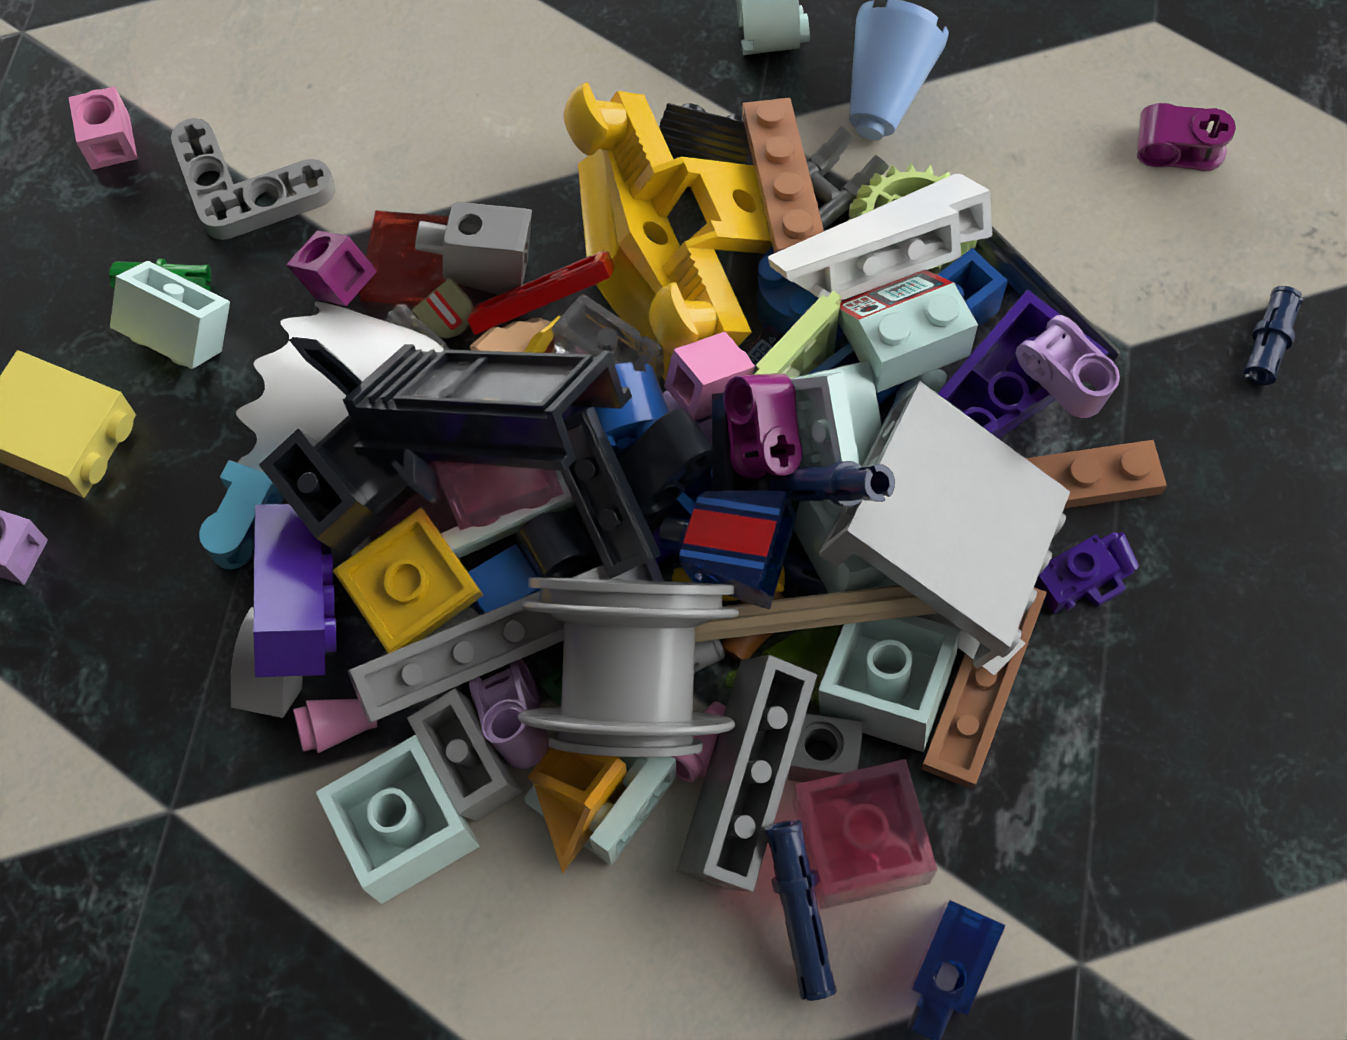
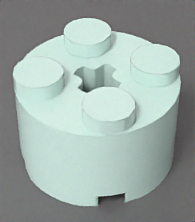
(772, 25)

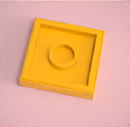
(407, 582)

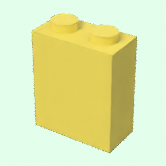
(59, 423)

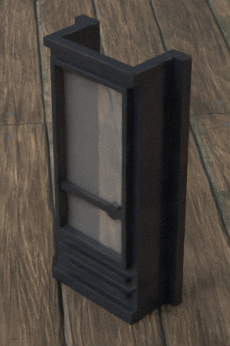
(480, 405)

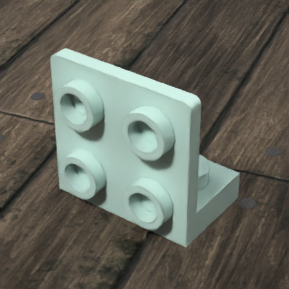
(837, 415)
(617, 823)

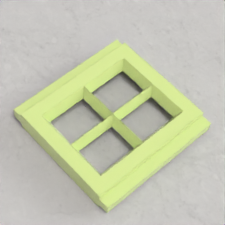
(807, 342)

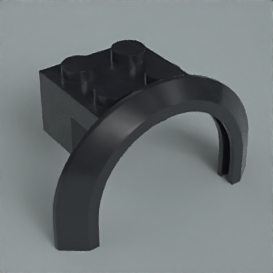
(331, 486)

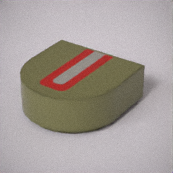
(445, 310)

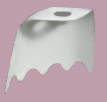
(301, 395)

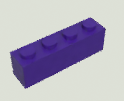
(291, 596)

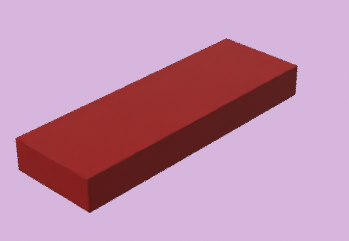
(541, 291)

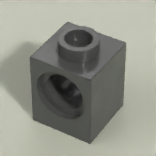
(840, 734)

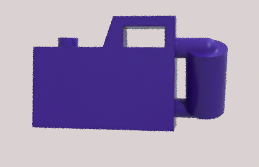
(1085, 570)

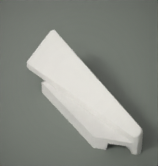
(890, 240)

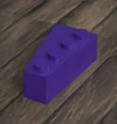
(991, 381)

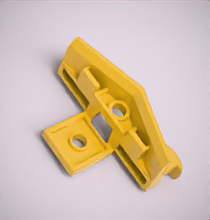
(627, 194)

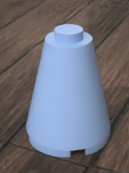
(890, 63)

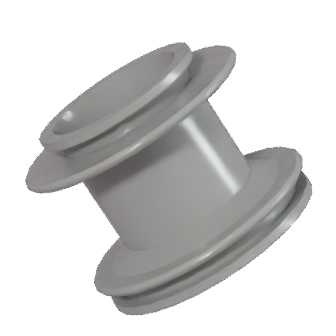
(628, 665)

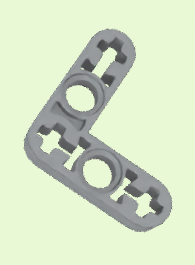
(227, 196)

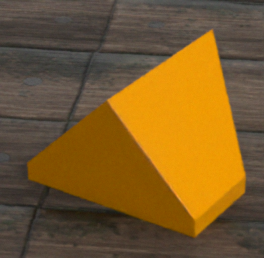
(571, 794)

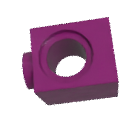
(331, 267)

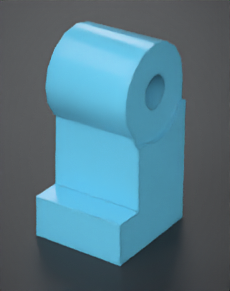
(231, 530)

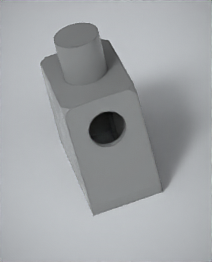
(481, 245)

